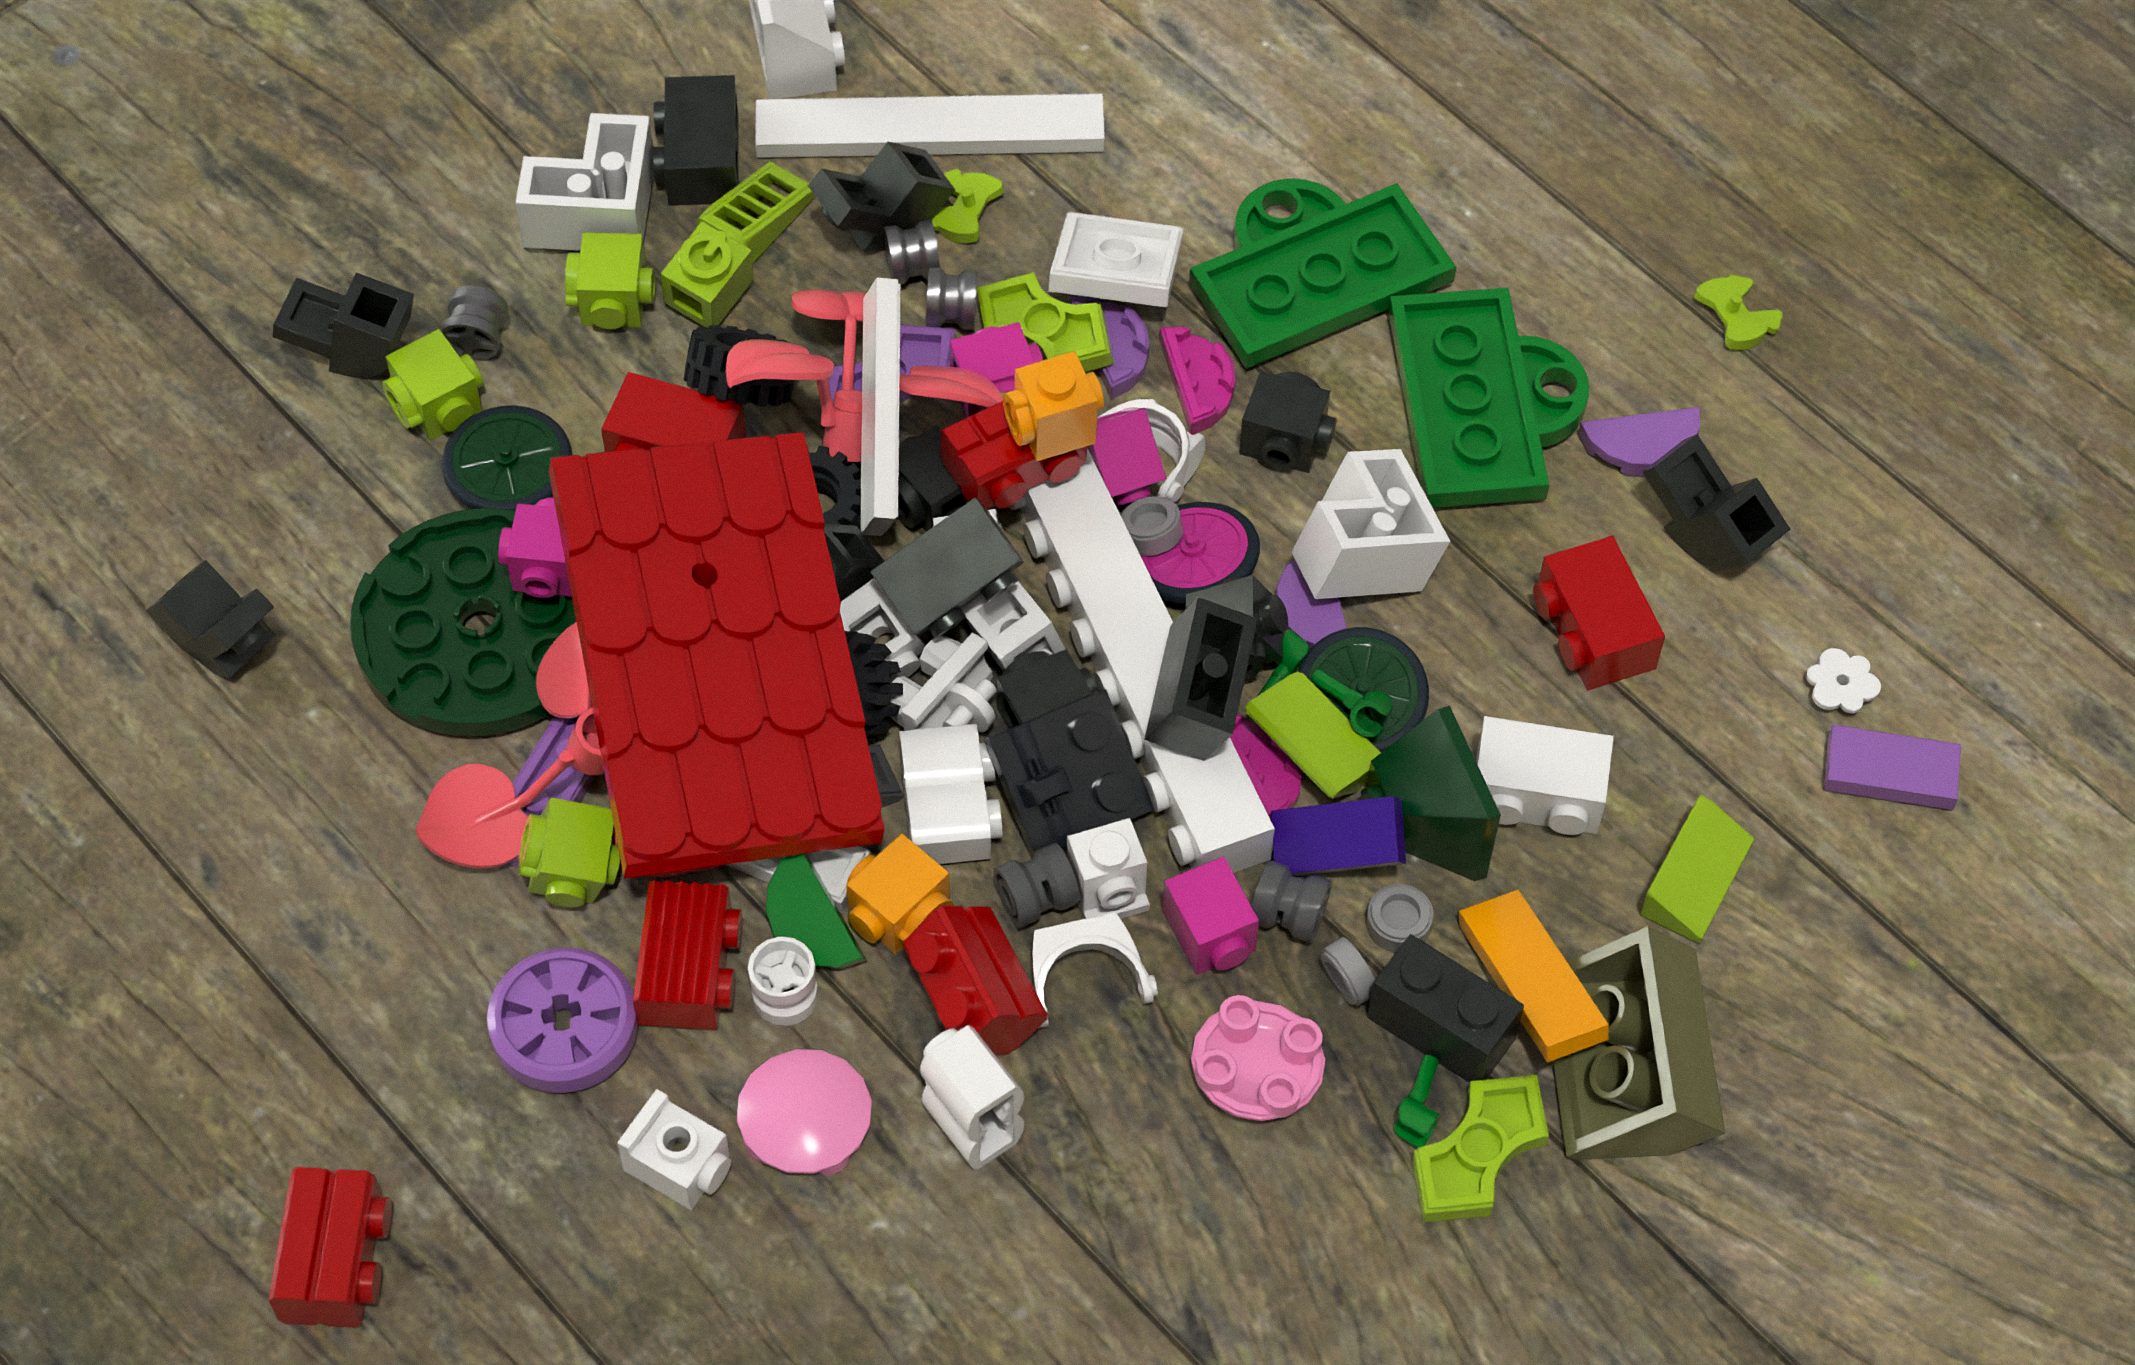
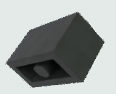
(699, 139)
(949, 569)
(1201, 679)
(1444, 1010)

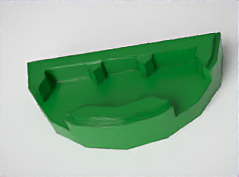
(804, 910)

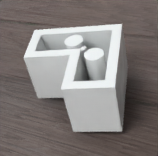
(592, 194)
(1371, 530)

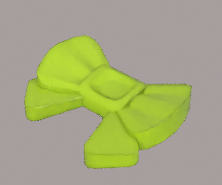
(973, 190)
(1742, 327)

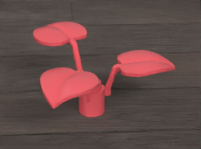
(843, 416)
(474, 807)

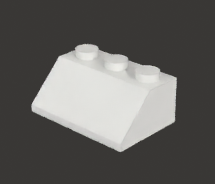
(797, 46)

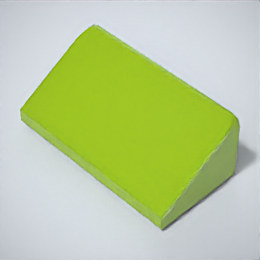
(1314, 734)
(1697, 871)

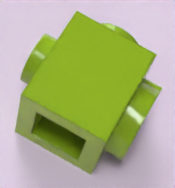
(708, 274)
(609, 280)
(432, 385)
(569, 852)

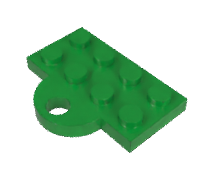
(1316, 267)
(1480, 396)

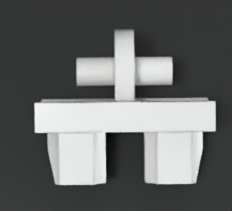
(956, 690)

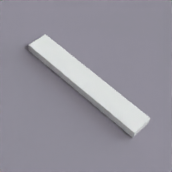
(930, 123)

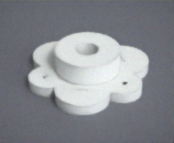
(1842, 681)

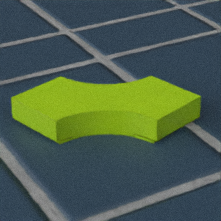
(1047, 321)
(1460, 1171)

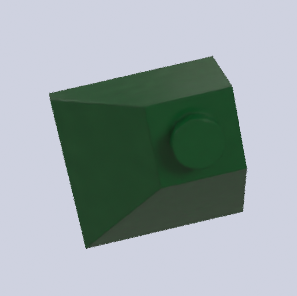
(1443, 795)

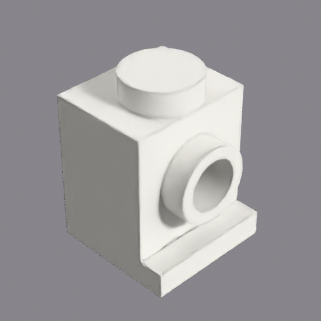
(872, 613)
(1012, 625)
(1109, 870)
(679, 1174)

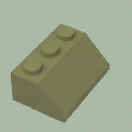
(1656, 1075)

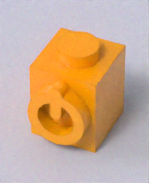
(1054, 406)
(895, 893)

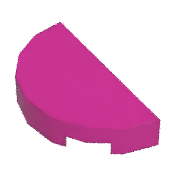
(1200, 374)
(1268, 766)

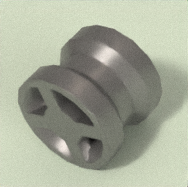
(911, 251)
(951, 298)
(475, 321)

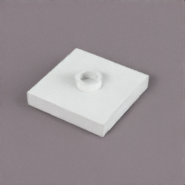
(1116, 259)

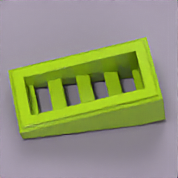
(764, 230)

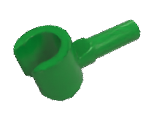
(1293, 653)
(1355, 702)
(1415, 1119)

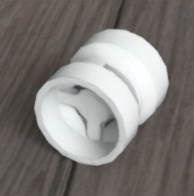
(778, 967)

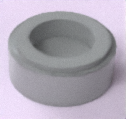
(1153, 524)
(1396, 913)
(1348, 971)

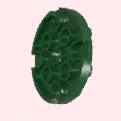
(413, 635)

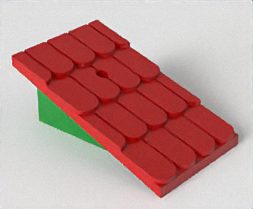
(715, 653)

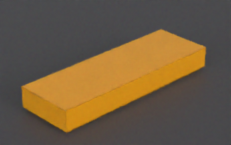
(1534, 972)

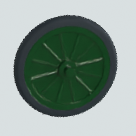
(503, 457)
(1369, 662)

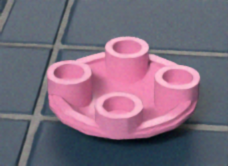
(1258, 1059)
(804, 1112)

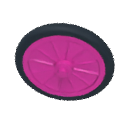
(1213, 548)

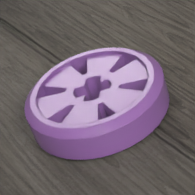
(525, 1012)

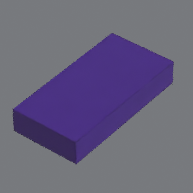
(1340, 836)

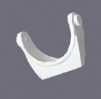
(1174, 440)
(1098, 933)

